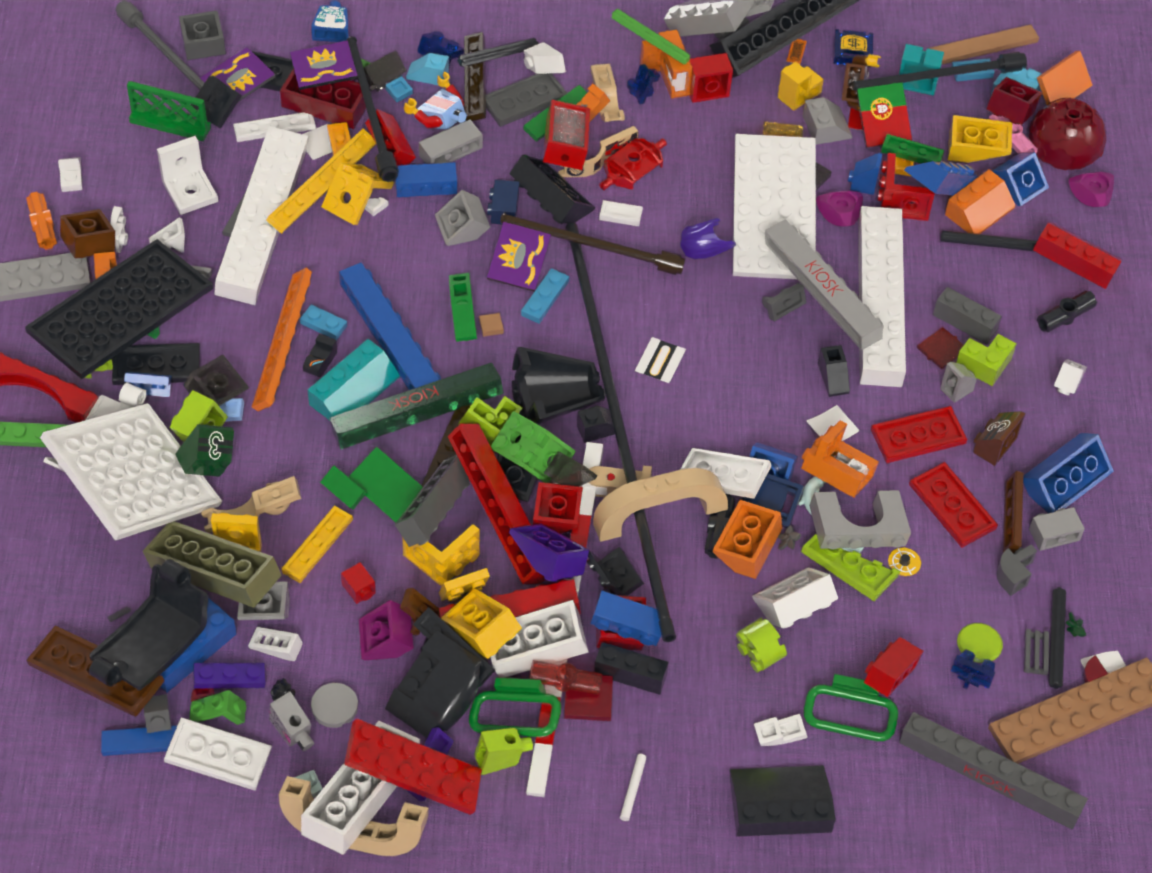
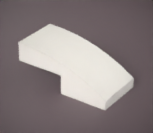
(779, 732)

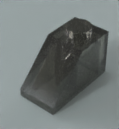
(567, 471)

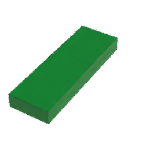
(911, 150)

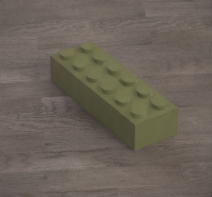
(215, 563)

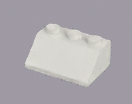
(796, 597)

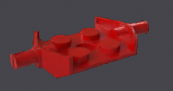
(624, 172)

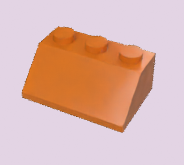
(980, 203)
(748, 538)

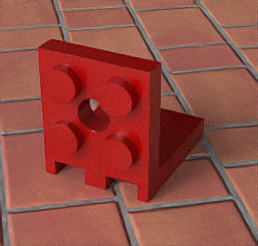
(898, 195)

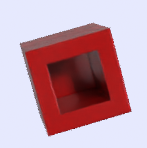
(358, 583)

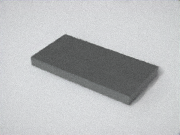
(523, 98)

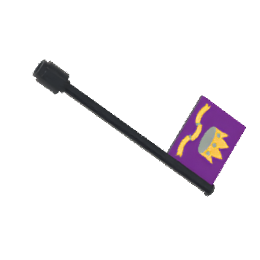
(337, 64)

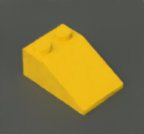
(978, 139)
(482, 622)

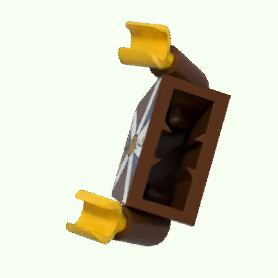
(858, 71)

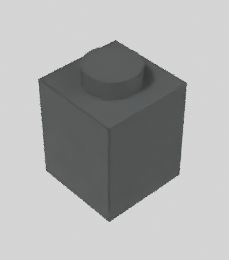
(157, 714)

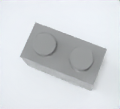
(1056, 528)

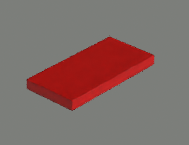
(918, 434)
(953, 504)

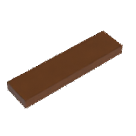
(1013, 512)

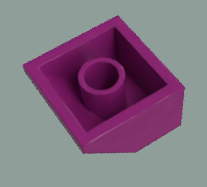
(385, 632)

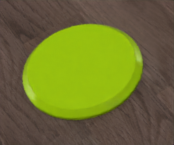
(981, 640)

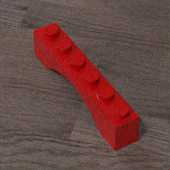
(73, 400)

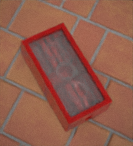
(566, 135)

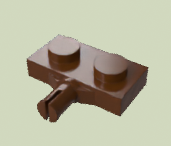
(415, 605)

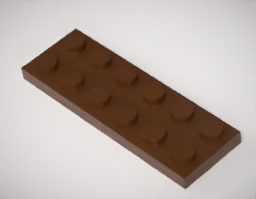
(67, 659)

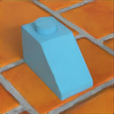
(428, 68)

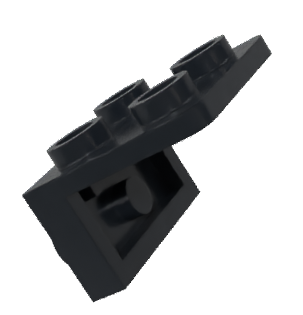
(615, 572)

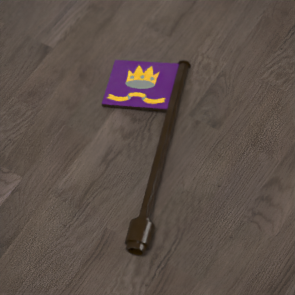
(525, 243)

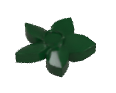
(1075, 626)

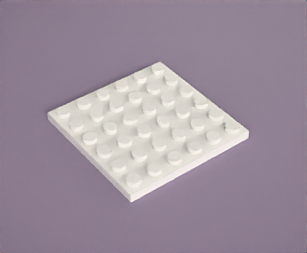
(129, 471)

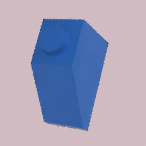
(865, 174)

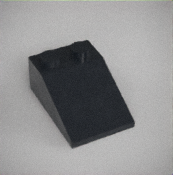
(521, 481)

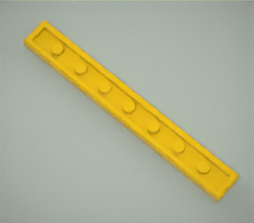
(319, 182)

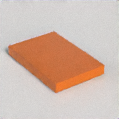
(1065, 79)

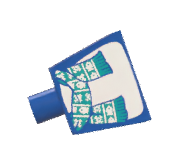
(330, 23)

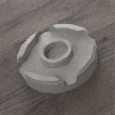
(334, 705)

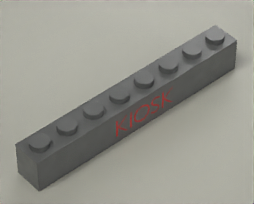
(993, 770)

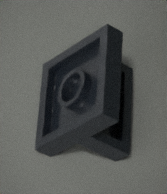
(218, 100)

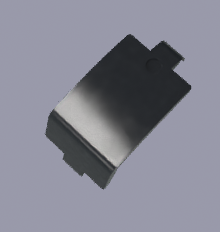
(155, 631)

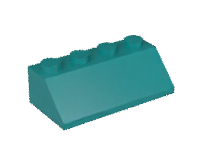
(353, 381)

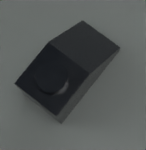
(594, 423)

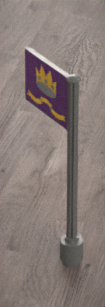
(241, 72)

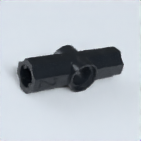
(1066, 311)
(716, 526)

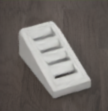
(288, 650)

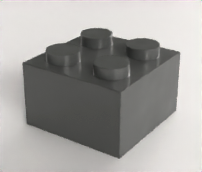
(202, 35)

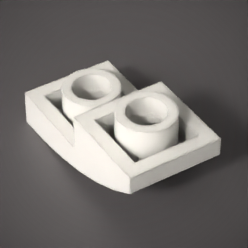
(118, 223)

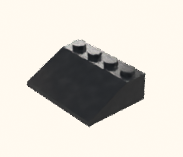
(781, 801)

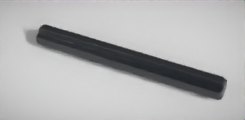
(496, 52)
(986, 240)
(1057, 638)

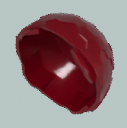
(1068, 134)

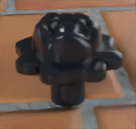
(281, 688)

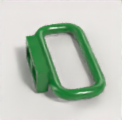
(855, 690)
(522, 691)

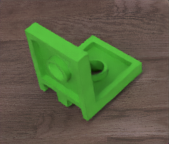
(532, 449)

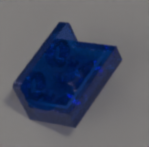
(438, 44)

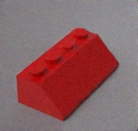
(1077, 255)

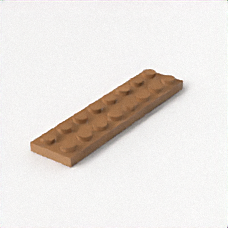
(1075, 712)

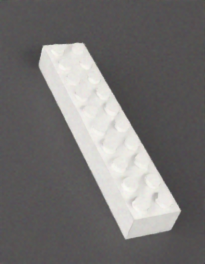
(252, 236)
(883, 292)

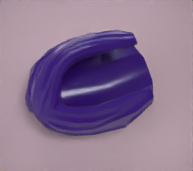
(701, 241)

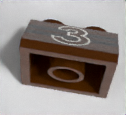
(998, 436)

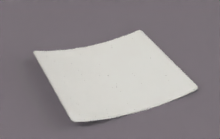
(831, 417)

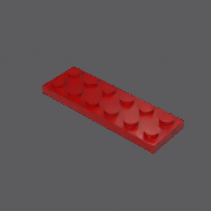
(413, 766)

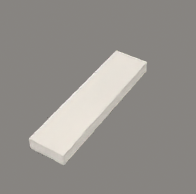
(258, 128)

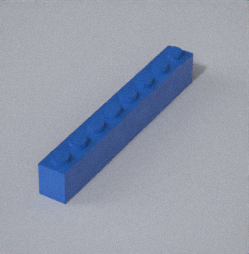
(387, 327)

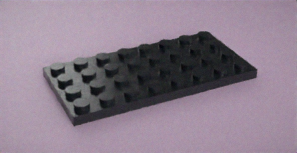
(118, 308)

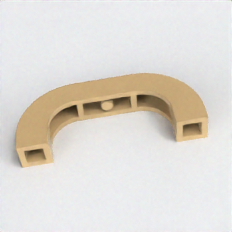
(657, 491)
(376, 837)

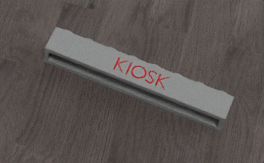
(824, 284)

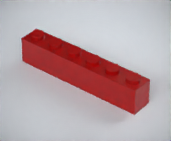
(533, 599)

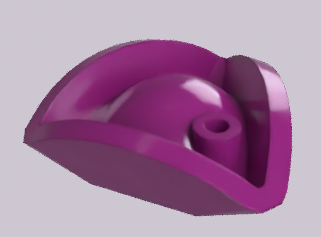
(1093, 188)
(840, 207)

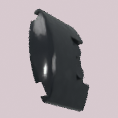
(437, 686)

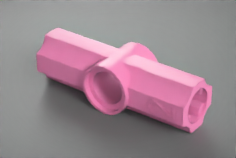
(1020, 142)

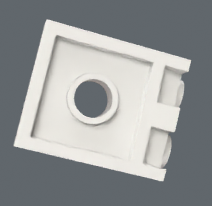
(185, 175)

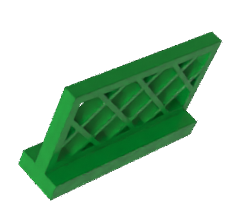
(163, 118)

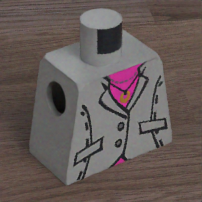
(291, 721)

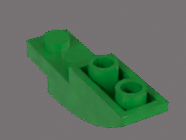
(462, 307)

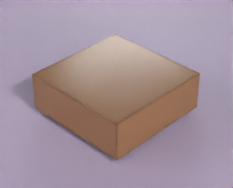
(491, 324)

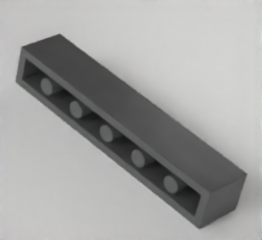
(433, 502)

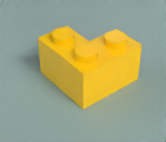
(798, 85)

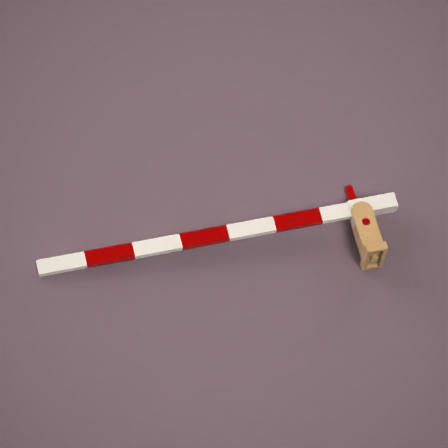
(606, 482)

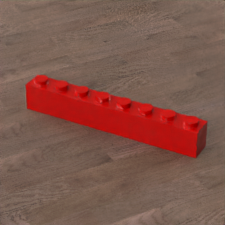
(494, 494)

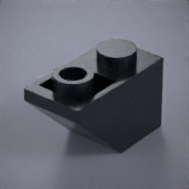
(834, 370)

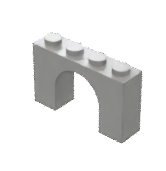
(837, 532)

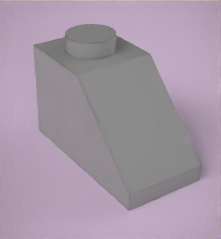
(957, 381)

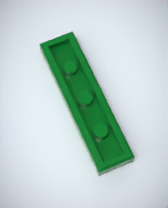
(537, 126)

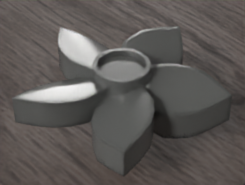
(789, 538)

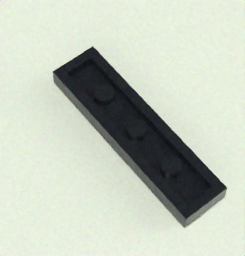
(430, 623)

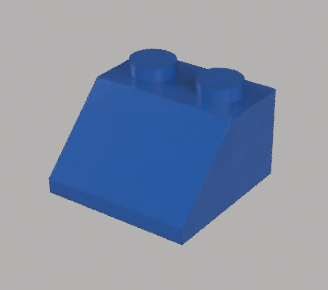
(1023, 177)
(781, 461)

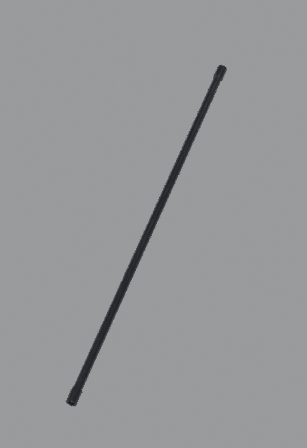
(665, 622)

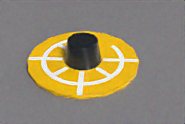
(904, 560)

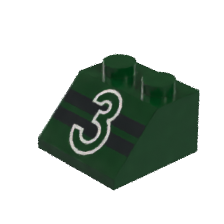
(206, 450)

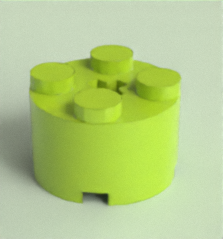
(761, 644)

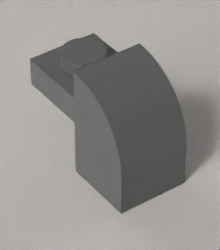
(1012, 569)

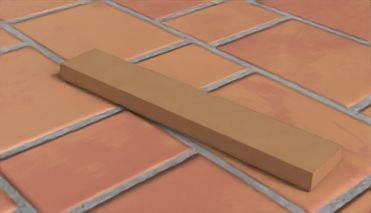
(987, 44)

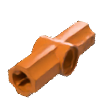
(41, 220)

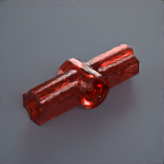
(579, 679)

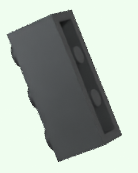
(967, 315)

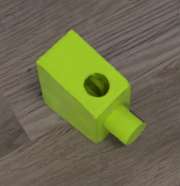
(500, 749)

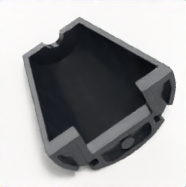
(553, 384)

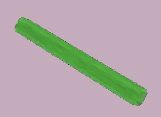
(651, 36)

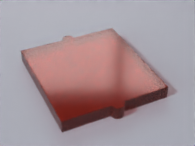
(941, 347)

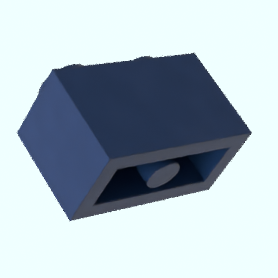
(504, 200)

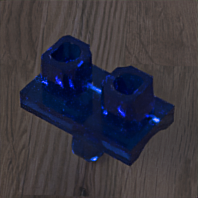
(641, 85)
(972, 672)

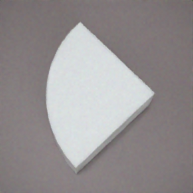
(376, 205)

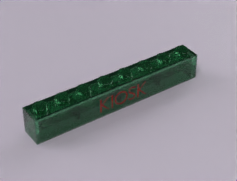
(416, 405)

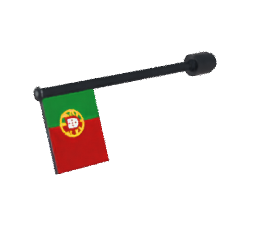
(884, 102)

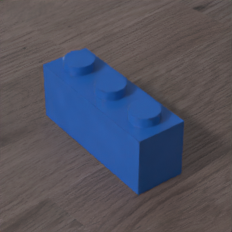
(426, 180)
(627, 618)

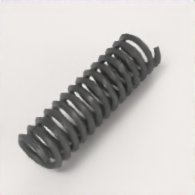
(116, 617)

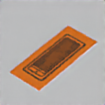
(796, 51)

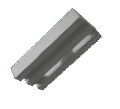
(1045, 652)

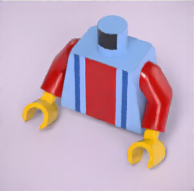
(441, 109)

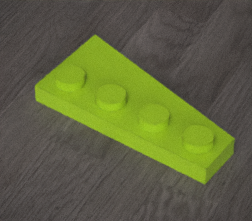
(863, 575)

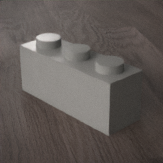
(451, 144)

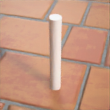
(633, 787)

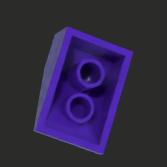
(550, 552)

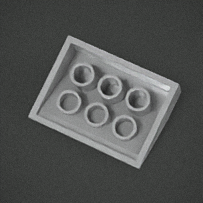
(707, 16)

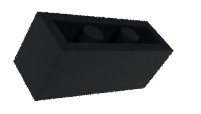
(631, 668)

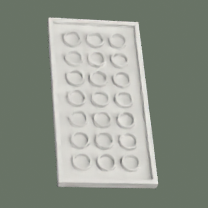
(770, 185)

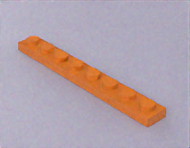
(281, 340)

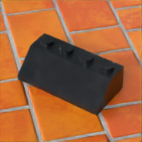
(550, 190)

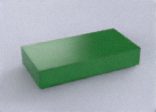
(343, 487)

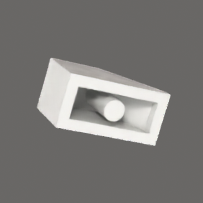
(544, 59)
(1069, 377)

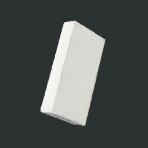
(621, 213)

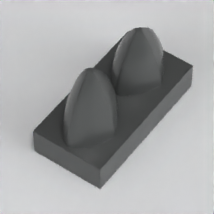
(785, 302)

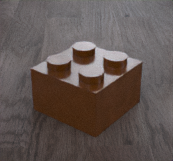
(87, 233)

